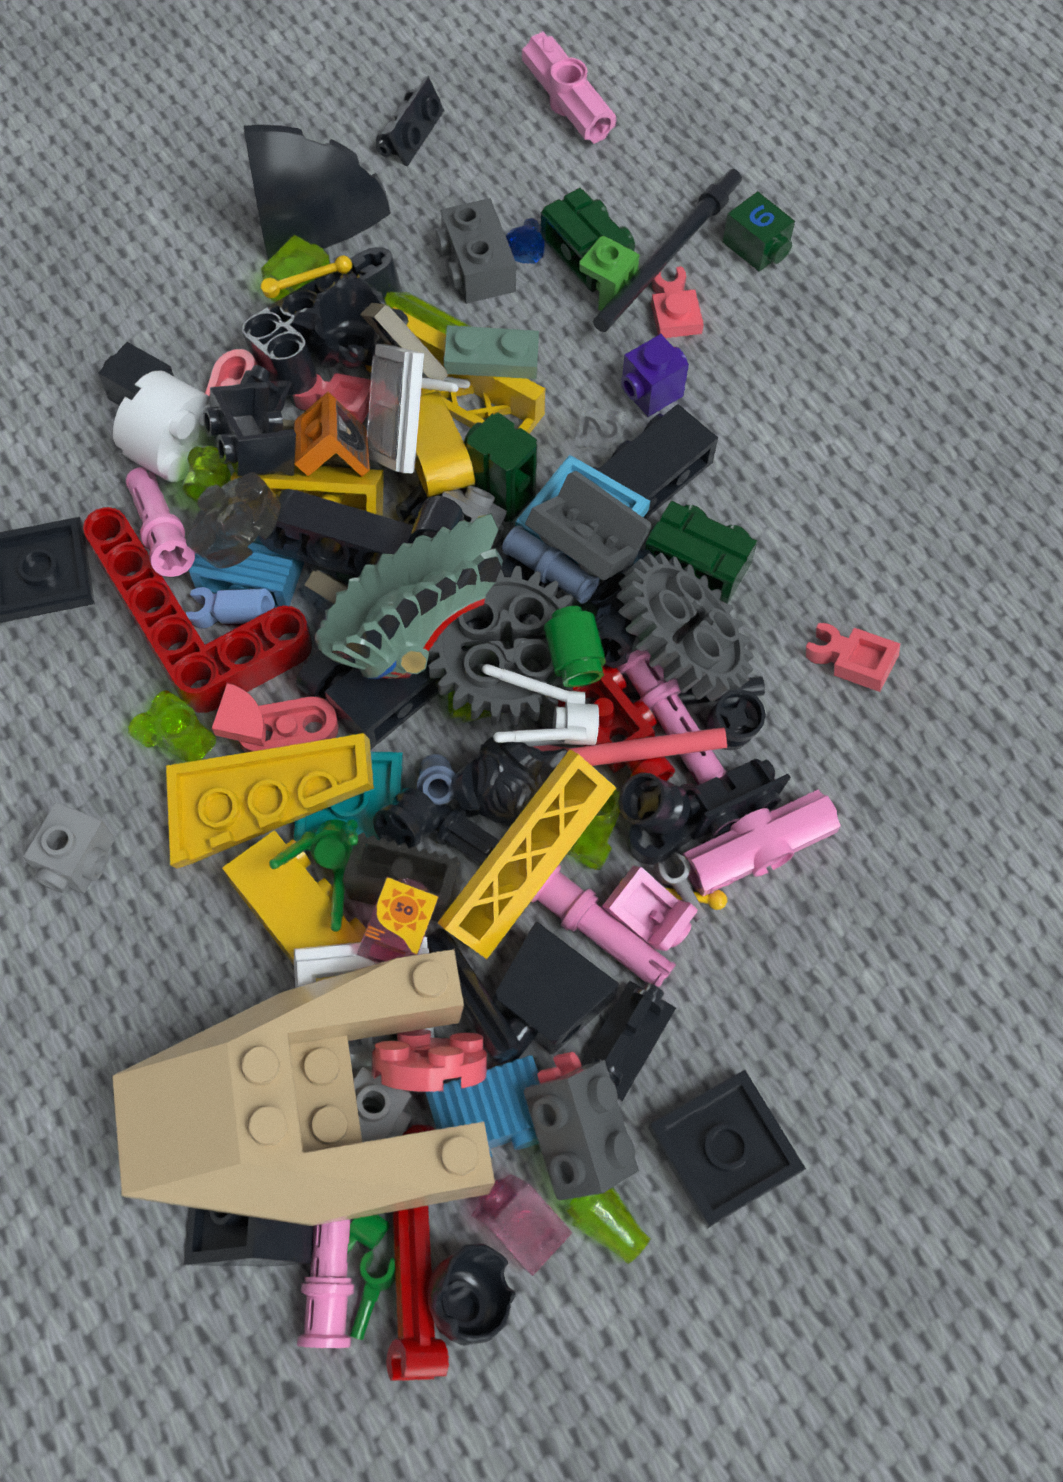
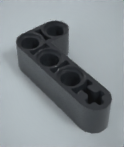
(285, 346)
(349, 537)

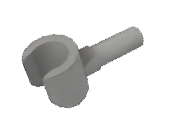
(680, 883)

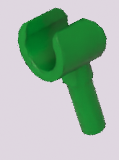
(367, 1231)
(370, 1294)

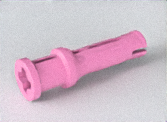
(160, 531)
(670, 711)
(580, 911)
(327, 1288)

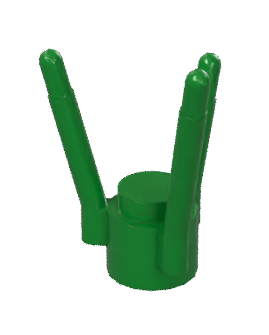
(330, 849)

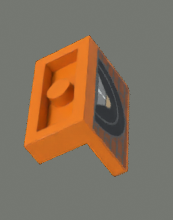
(329, 430)

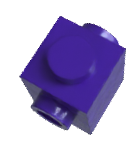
(654, 374)

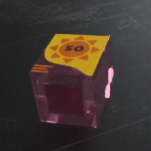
(398, 921)

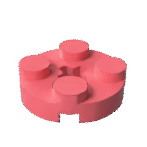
(423, 1062)

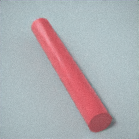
(653, 747)

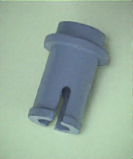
(436, 779)

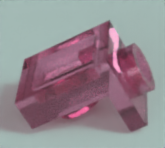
(521, 1222)

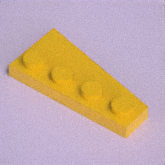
(254, 792)

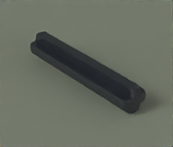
(478, 1004)

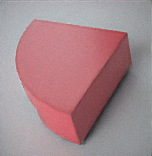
(239, 717)

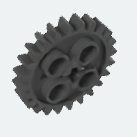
(664, 598)
(501, 608)

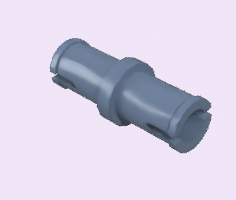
(551, 563)

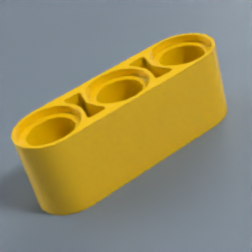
(440, 451)

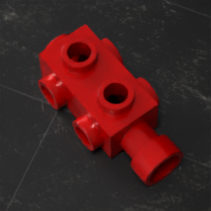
(625, 718)

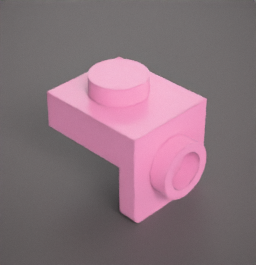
(650, 910)

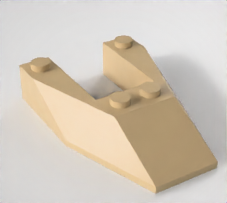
(267, 1110)

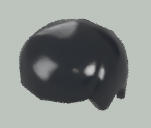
(470, 1295)

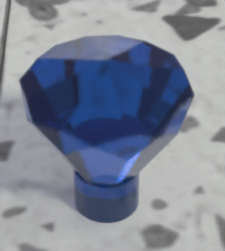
(526, 242)

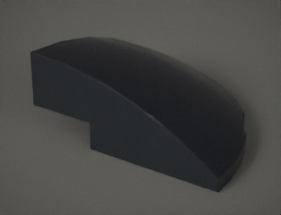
(310, 188)

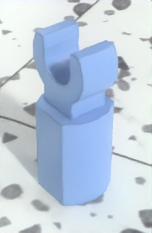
(229, 606)

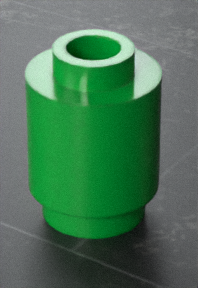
(575, 646)

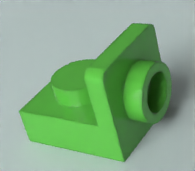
(611, 266)

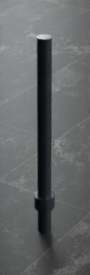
(710, 204)

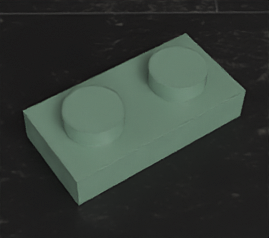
(491, 352)

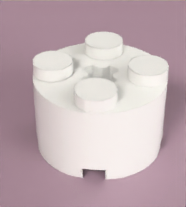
(162, 425)

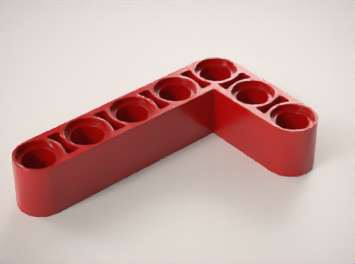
(171, 625)

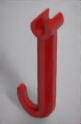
(416, 1351)

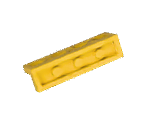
(510, 395)
(527, 854)

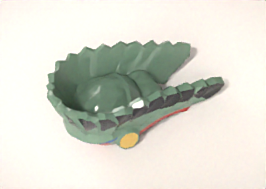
(409, 598)

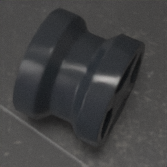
(407, 818)

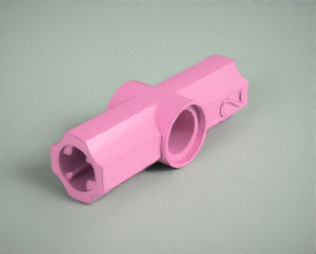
(568, 87)
(761, 842)

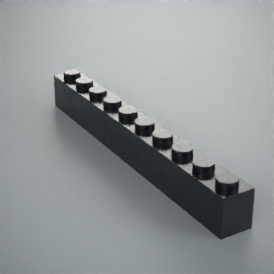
(652, 465)

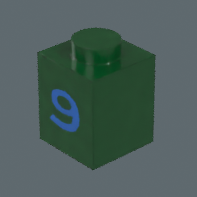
(759, 232)

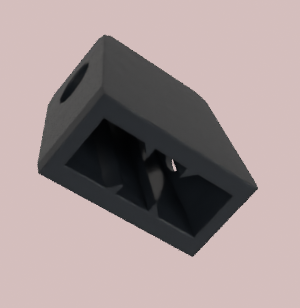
(551, 991)

